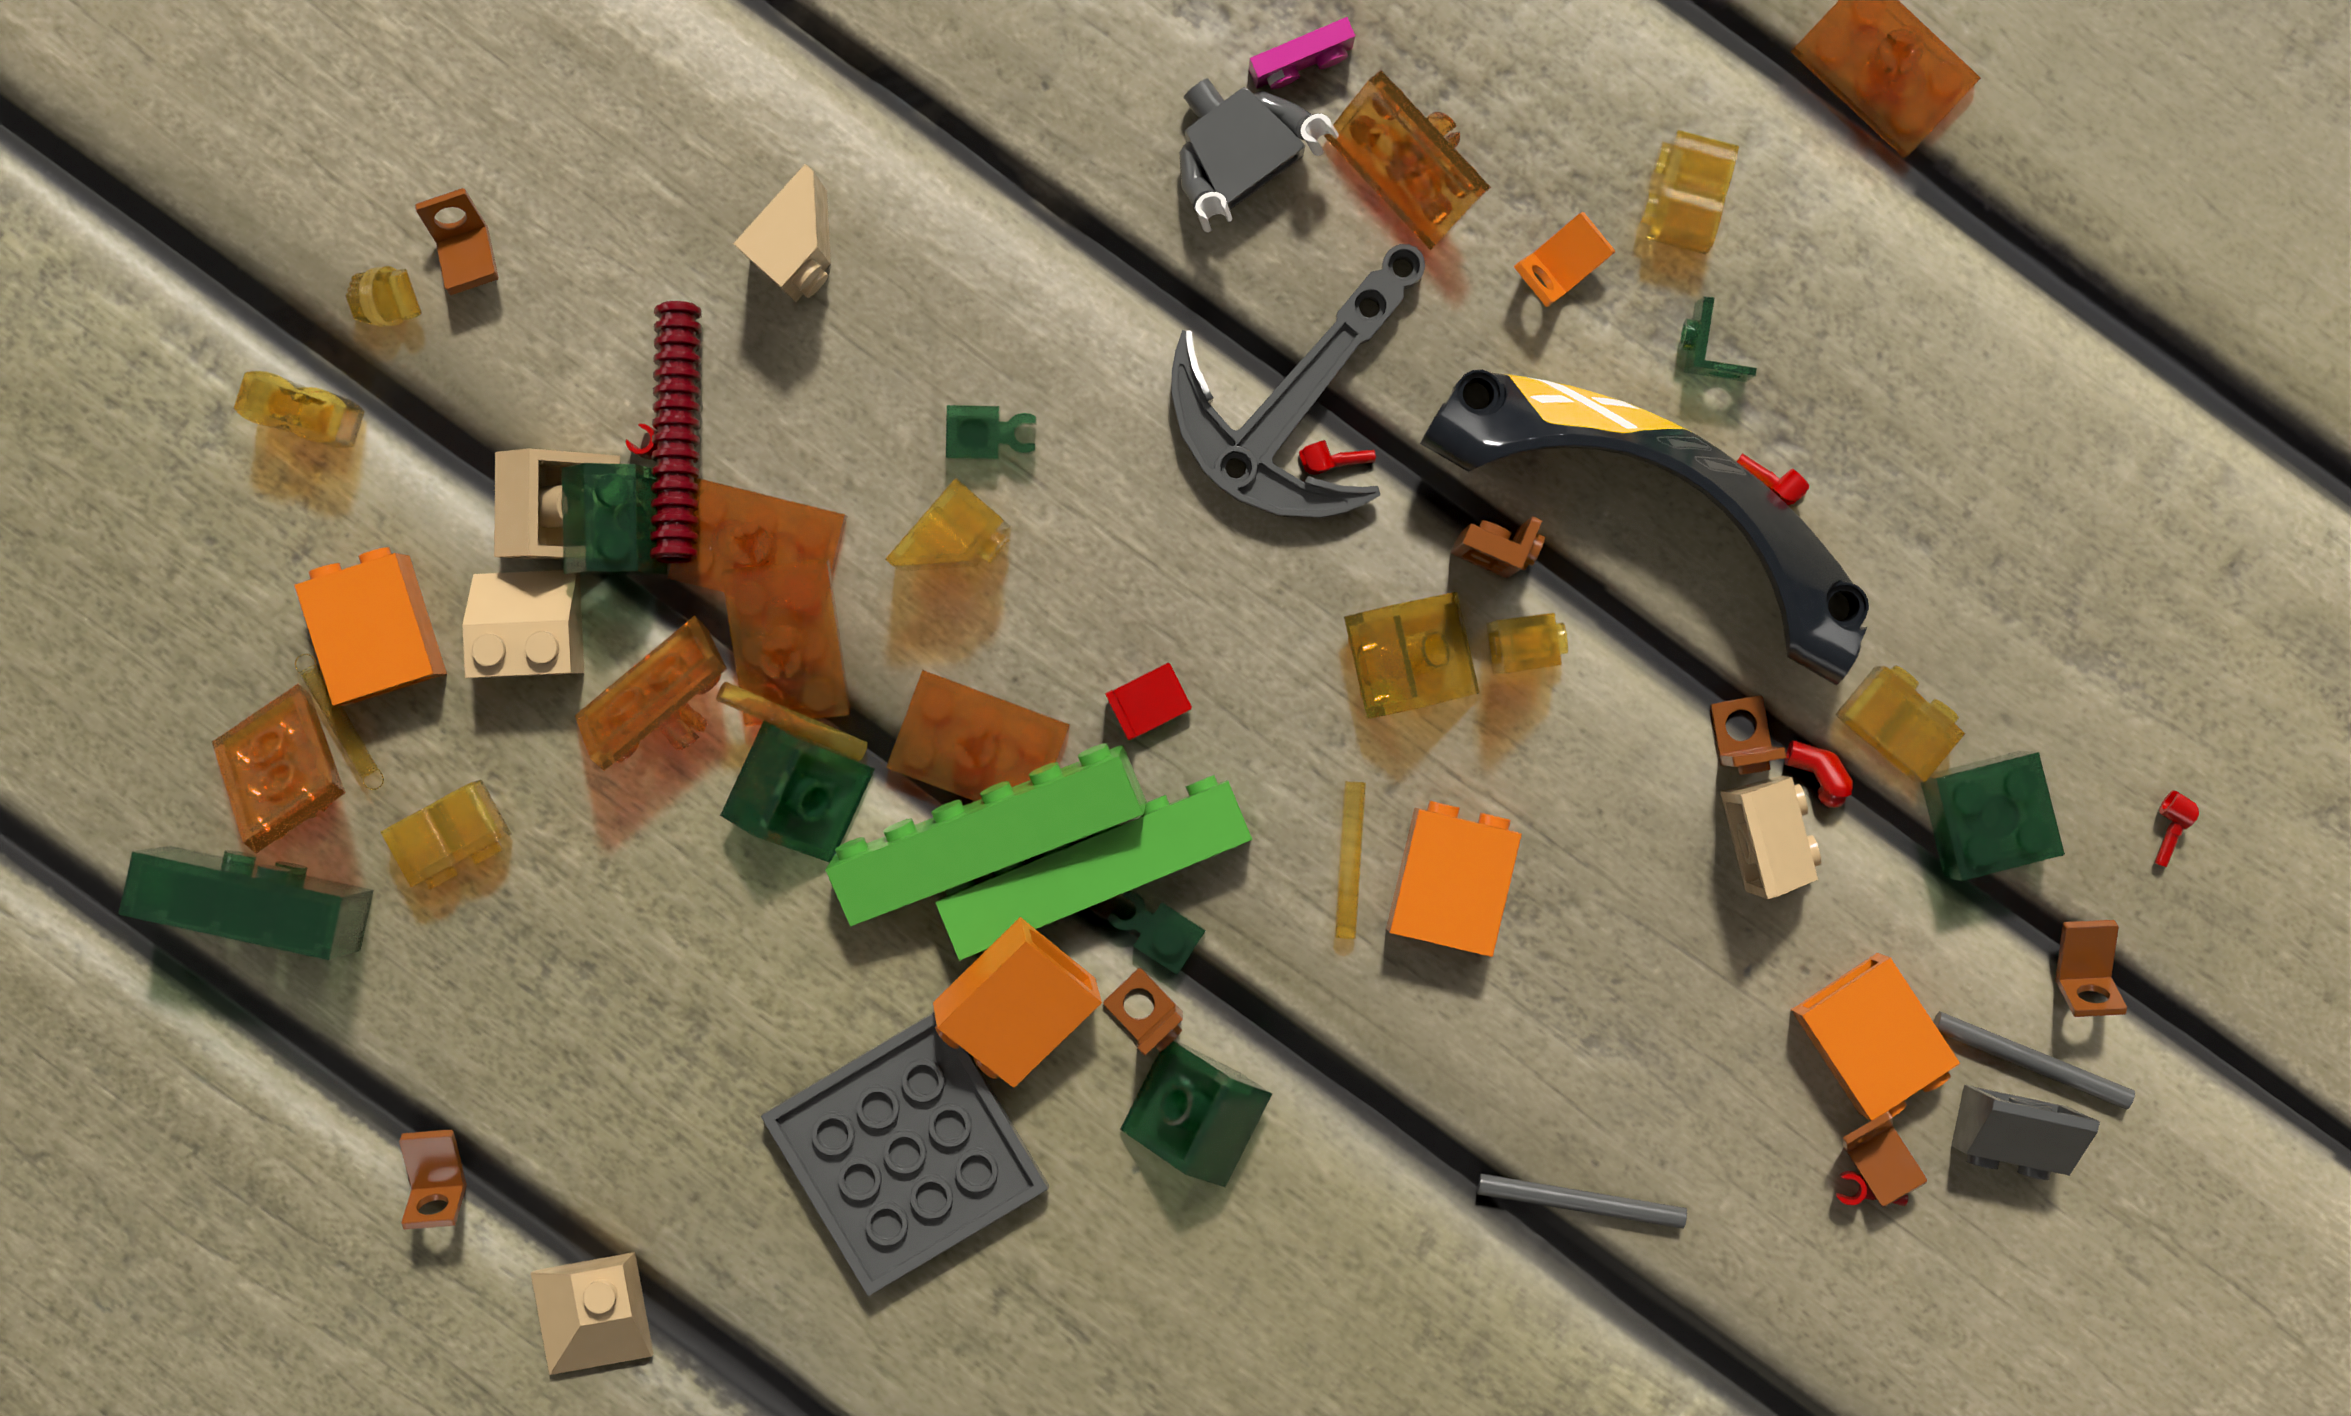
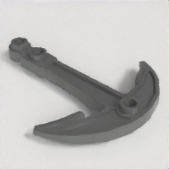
(1264, 433)

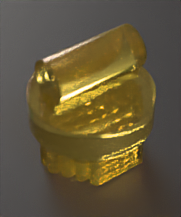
(382, 297)

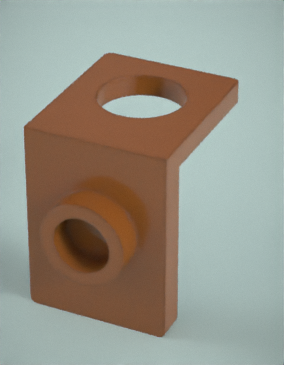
(462, 246)
(1749, 754)
(2087, 965)
(1156, 1029)
(1884, 1160)
(434, 1175)

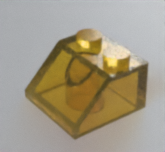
(952, 534)
(1411, 655)

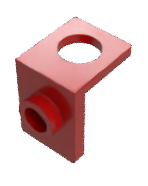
(1148, 701)

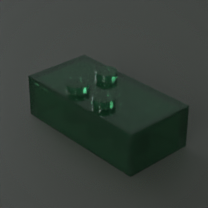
(246, 901)

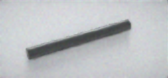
(2034, 1060)
(1582, 1201)

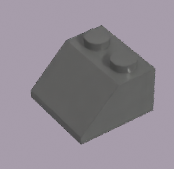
(2021, 1132)

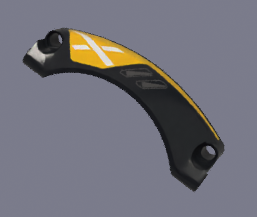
(1544, 414)

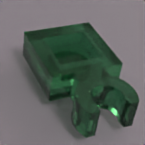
(978, 433)
(1164, 934)

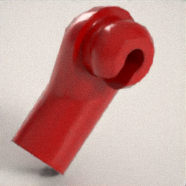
(1827, 768)

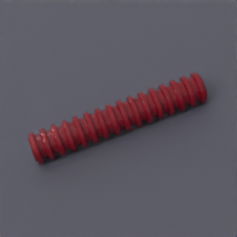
(676, 432)

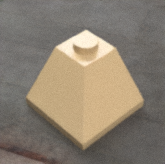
(592, 1313)

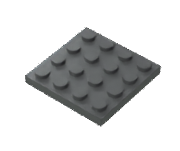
(904, 1153)

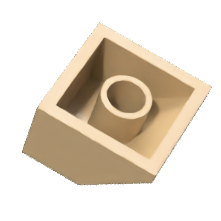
(792, 236)
(531, 501)
(523, 625)
(1771, 836)

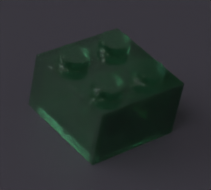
(1992, 815)

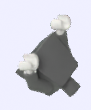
(1241, 145)

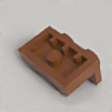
(1492, 550)

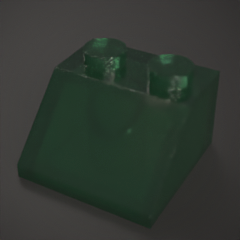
(608, 520)
(796, 793)
(1196, 1113)

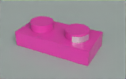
(1322, 47)

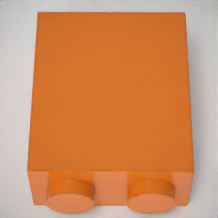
(369, 627)
(1454, 879)
(1015, 1003)
(1876, 1037)

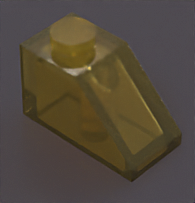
(1526, 643)

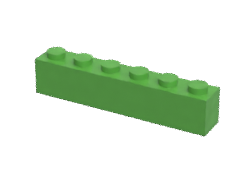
(986, 834)
(1096, 867)

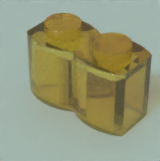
(1690, 191)
(299, 409)
(1901, 722)
(446, 834)

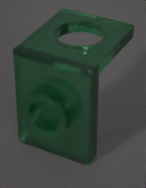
(1695, 340)

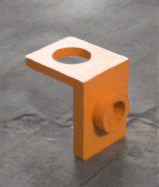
(1565, 259)

